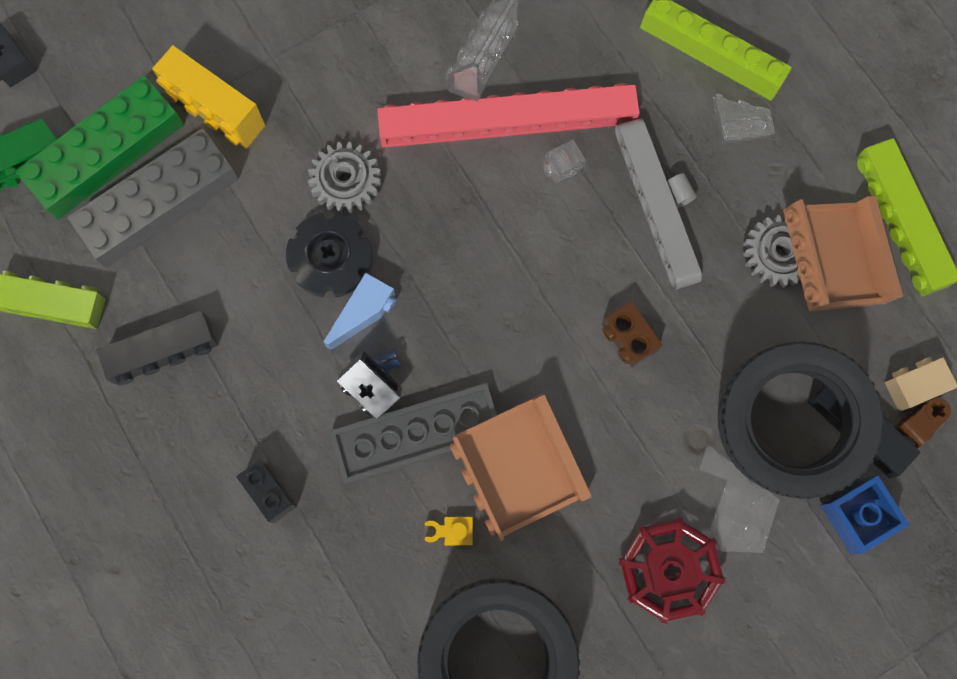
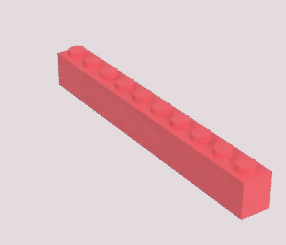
(507, 115)

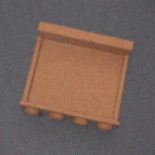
(842, 254)
(519, 466)

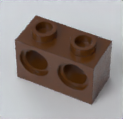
(637, 331)

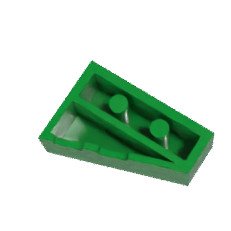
(20, 147)

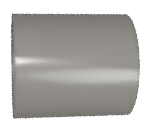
(681, 190)

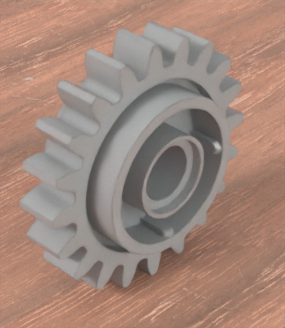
(349, 192)
(764, 256)

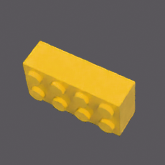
(208, 97)

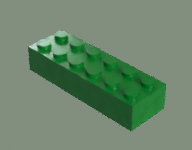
(99, 147)

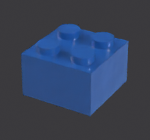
(864, 515)

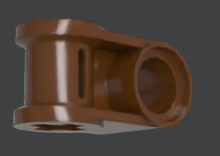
(921, 424)

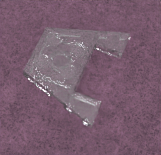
(743, 510)

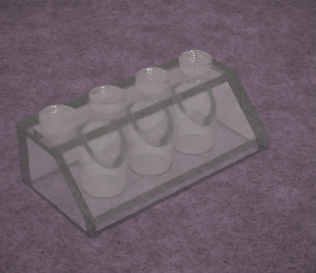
(484, 49)

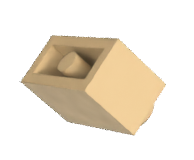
(920, 384)

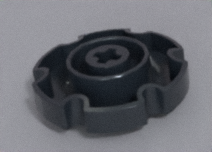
(322, 237)

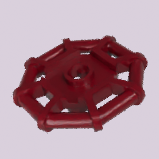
(680, 556)

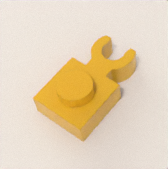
(456, 531)

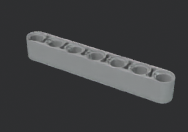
(658, 204)

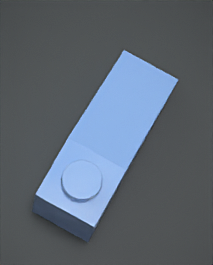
(363, 309)

